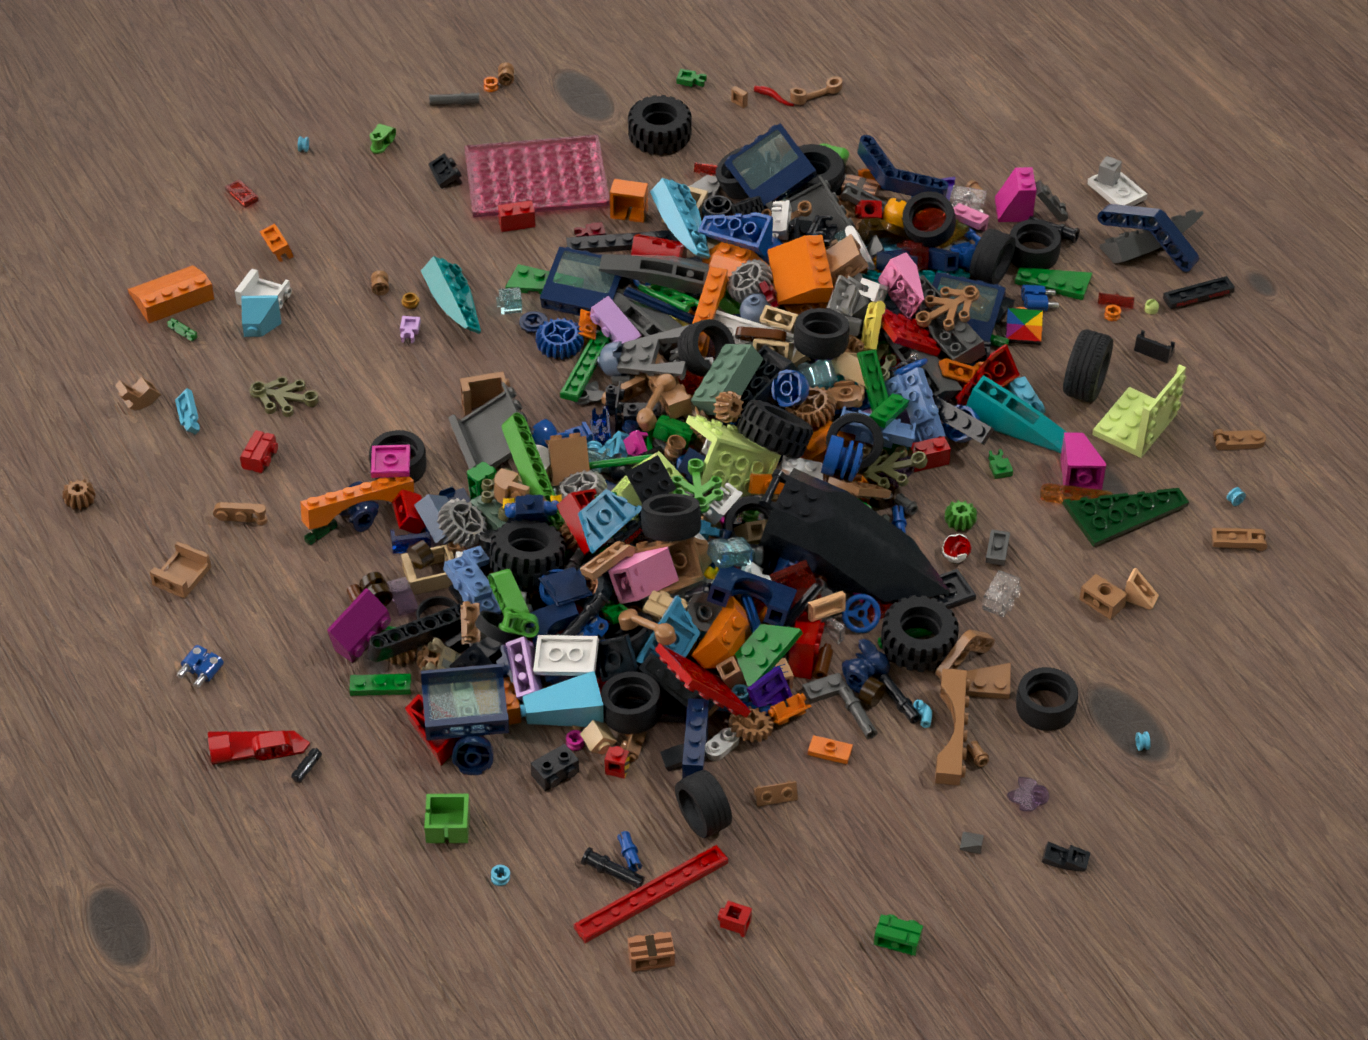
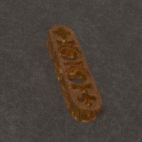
(1076, 492)

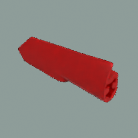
(263, 745)

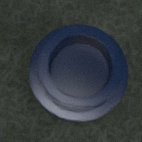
(630, 426)

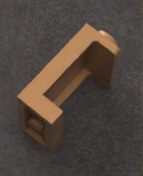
(846, 258)
(481, 389)
(567, 456)
(182, 570)

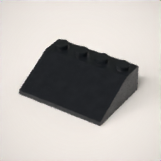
(761, 382)

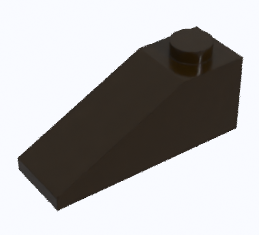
(886, 232)

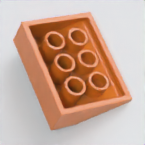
(801, 271)
(172, 293)

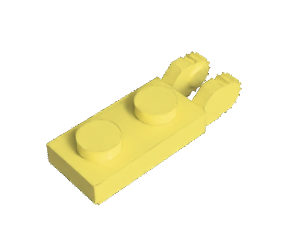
(872, 325)

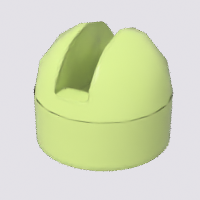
(1151, 306)

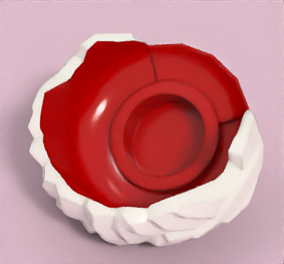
(956, 548)

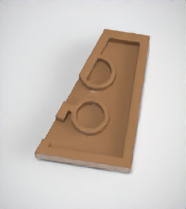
(861, 489)
(990, 681)

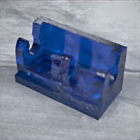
(600, 426)
(402, 542)

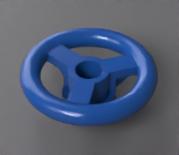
(911, 366)
(854, 613)

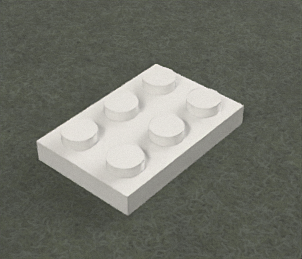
(1122, 193)
(565, 655)

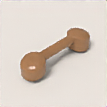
(800, 96)
(646, 417)
(663, 632)

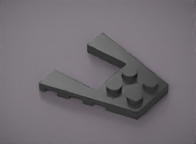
(641, 355)

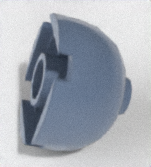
(753, 306)
(609, 359)

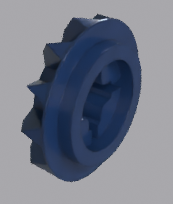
(531, 317)

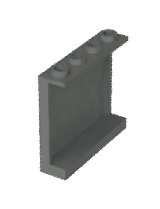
(823, 204)
(481, 431)

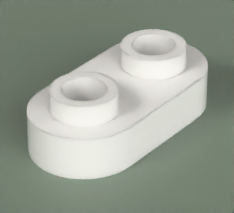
(723, 743)

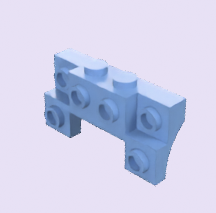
(921, 405)
(894, 433)
(470, 580)

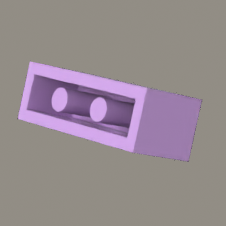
(613, 321)
(522, 658)

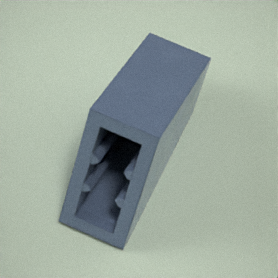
(428, 510)

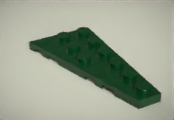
(1120, 513)

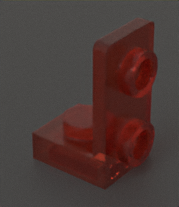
(917, 250)

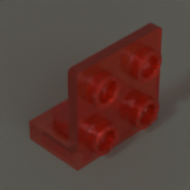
(796, 576)

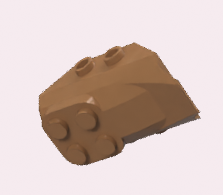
(688, 557)

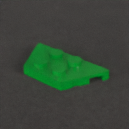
(765, 650)

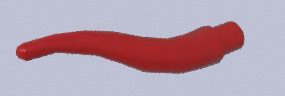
(770, 92)

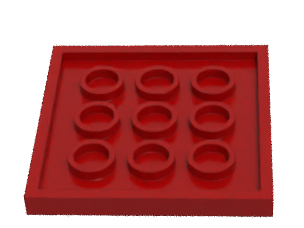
(702, 680)

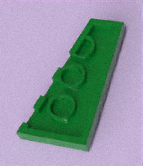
(528, 279)
(1065, 283)

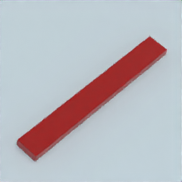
(650, 893)

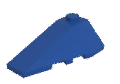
(744, 231)

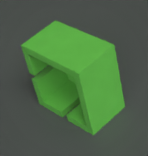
(447, 818)

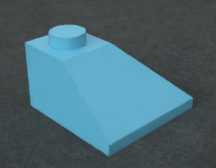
(260, 314)

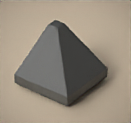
(875, 246)
(971, 842)

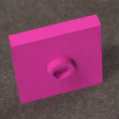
(390, 461)

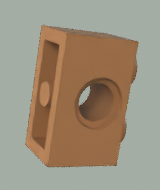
(1103, 596)

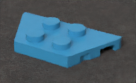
(605, 517)
(684, 628)

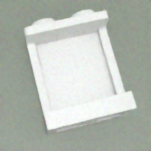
(254, 286)

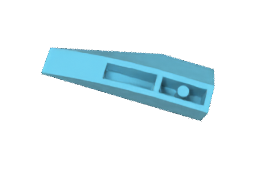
(680, 215)

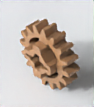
(753, 727)

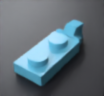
(187, 411)

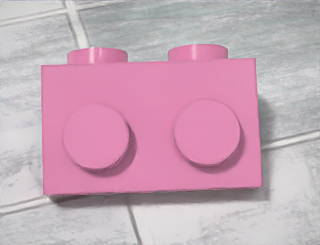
(971, 217)

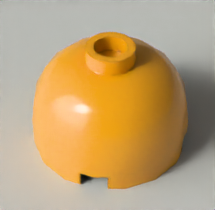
(894, 212)

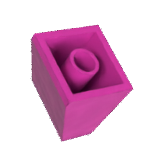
(1017, 196)
(1081, 462)

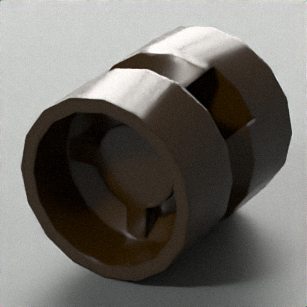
(377, 585)

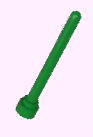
(618, 461)

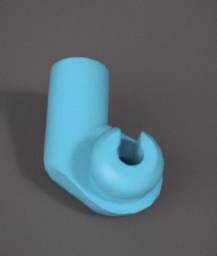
(925, 712)

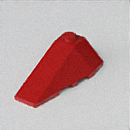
(997, 367)

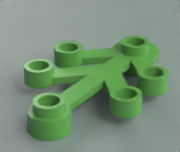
(695, 467)

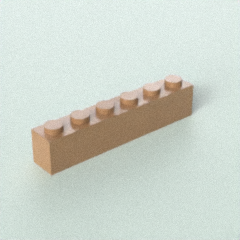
(675, 401)

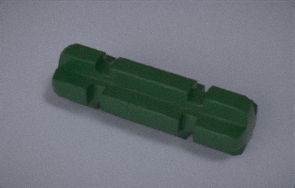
(319, 532)

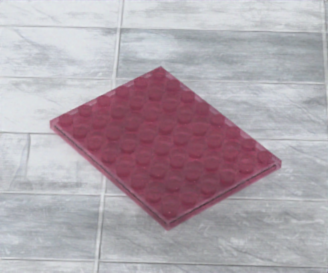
(549, 172)

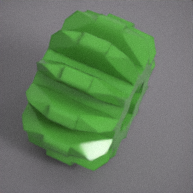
(960, 515)

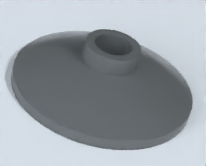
(710, 611)

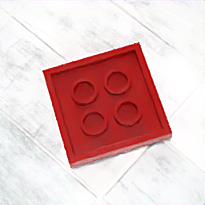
(908, 333)

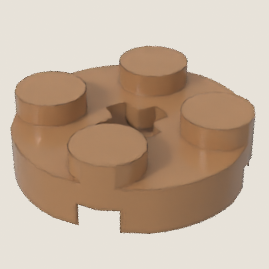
(847, 394)

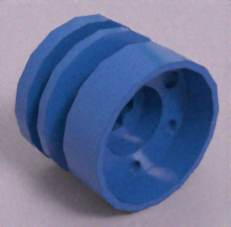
(842, 458)

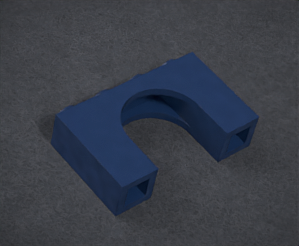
(938, 259)
(734, 581)
(551, 621)
(695, 736)

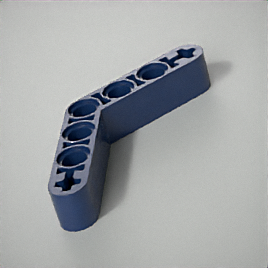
(895, 179)
(1158, 224)

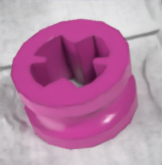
(574, 746)

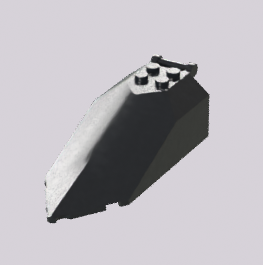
(845, 540)

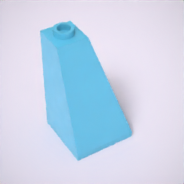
(566, 703)

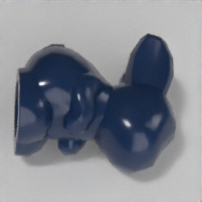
(362, 513)
(867, 664)

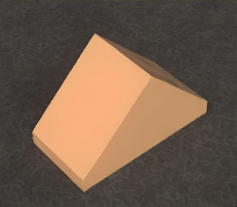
(1140, 591)

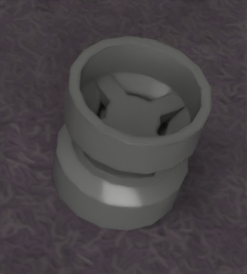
(759, 554)

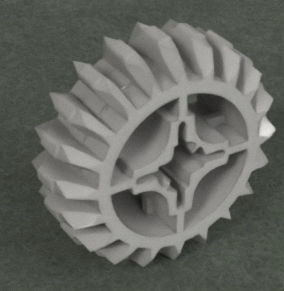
(746, 279)
(582, 481)
(461, 522)

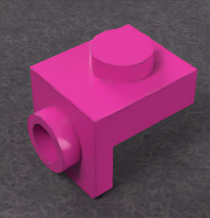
(635, 443)

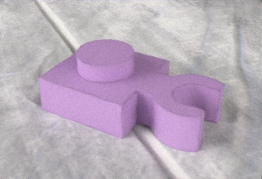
(409, 327)

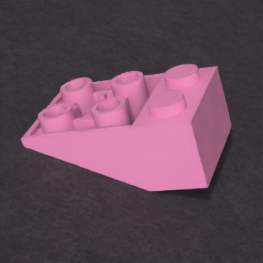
(903, 283)
(643, 573)

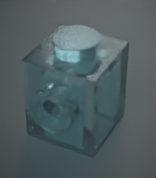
(509, 300)

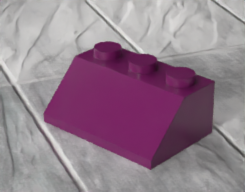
(357, 624)

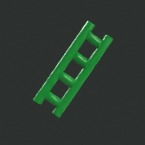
(664, 294)

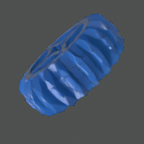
(559, 338)

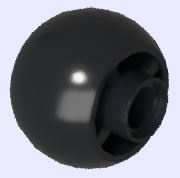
(716, 206)

